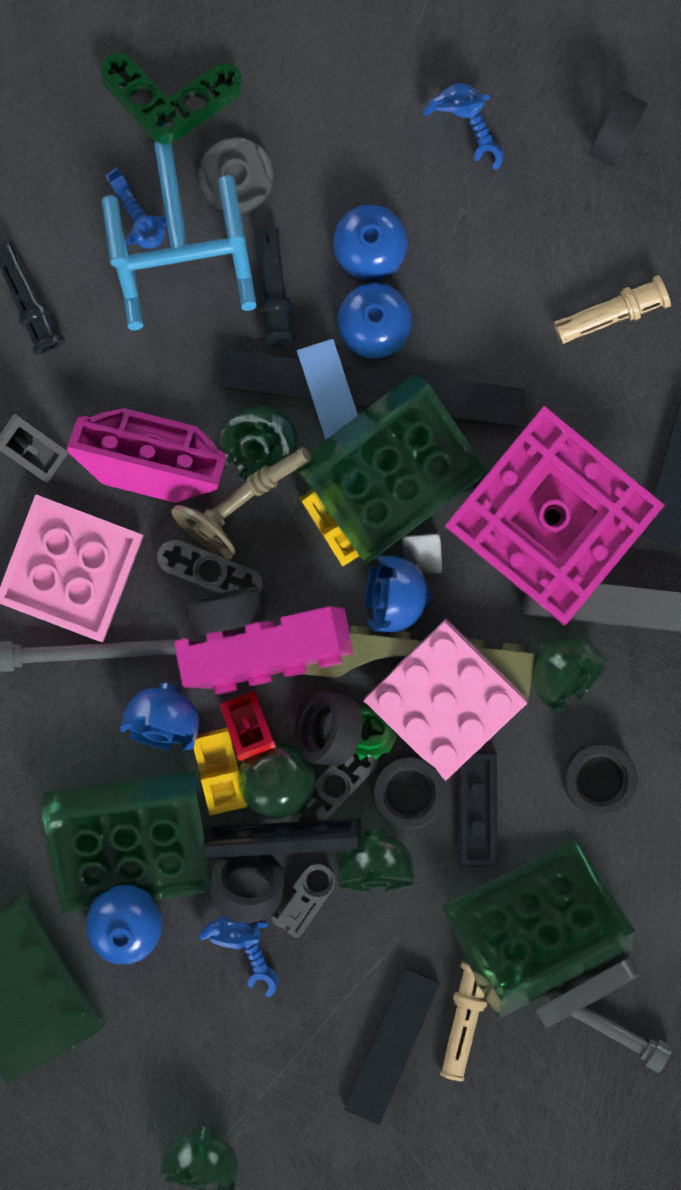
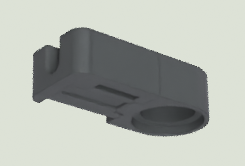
(304, 903)

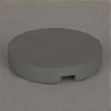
(244, 162)

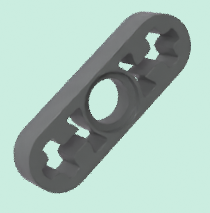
(187, 552)
(360, 771)
(587, 993)

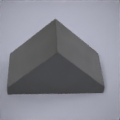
(31, 448)

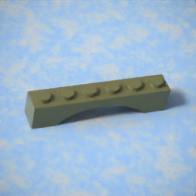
(510, 661)

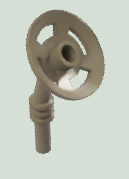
(208, 526)

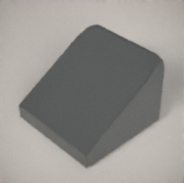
(423, 552)

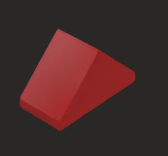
(247, 725)

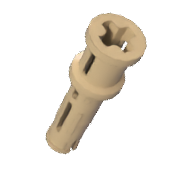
(627, 305)
(465, 999)

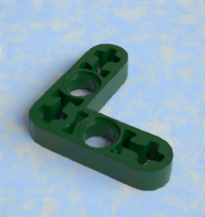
(165, 108)

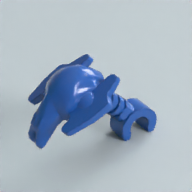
(467, 103)
(147, 230)
(246, 935)

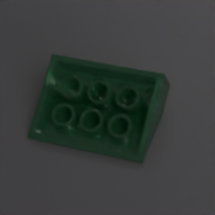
(391, 468)
(127, 835)
(538, 928)
(40, 994)

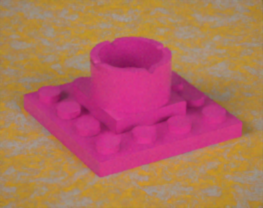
(595, 506)

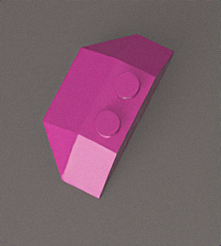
(147, 454)

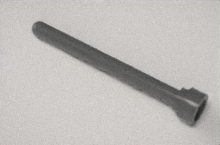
(14, 655)
(651, 1051)

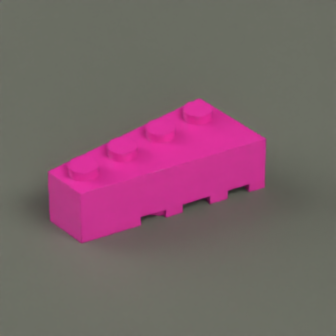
(265, 650)

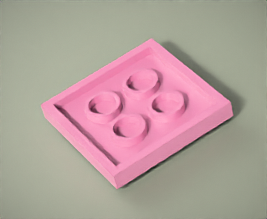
(69, 568)
(446, 699)

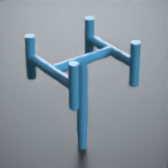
(179, 250)

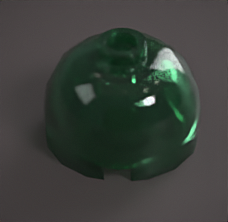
(258, 438)
(565, 670)
(277, 782)
(376, 864)
(201, 1161)

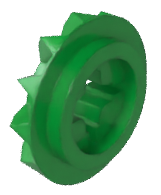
(381, 735)

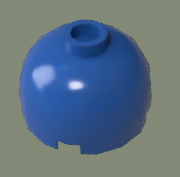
(370, 242)
(374, 321)
(396, 594)
(161, 718)
(124, 925)

